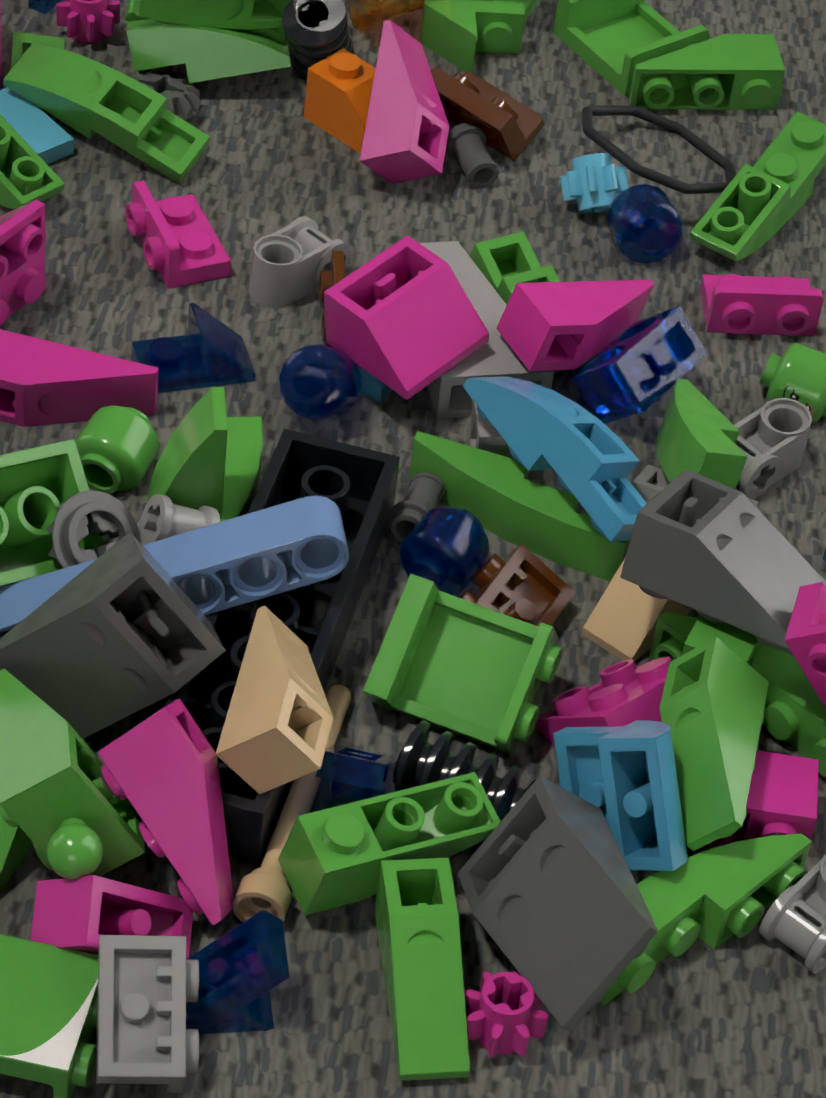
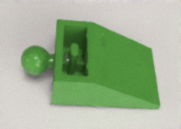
(58, 791)

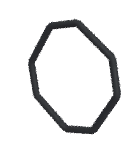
(652, 175)

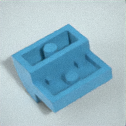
(635, 785)

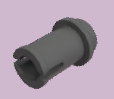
(467, 146)
(421, 496)

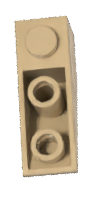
(277, 709)

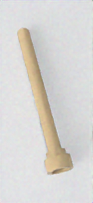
(268, 886)

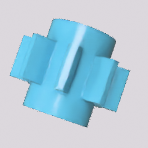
(593, 182)

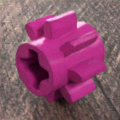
(88, 19)
(504, 1013)

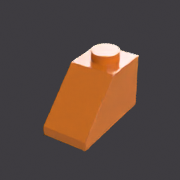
(340, 96)

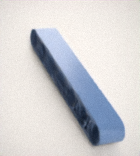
(223, 561)

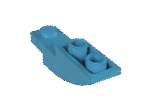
(561, 435)

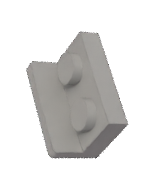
(144, 1011)

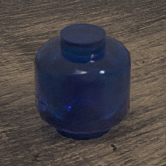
(644, 223)
(320, 382)
(446, 548)

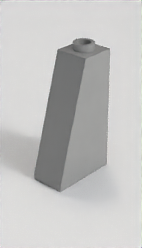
(493, 358)

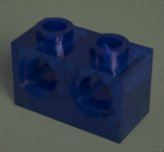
(639, 365)

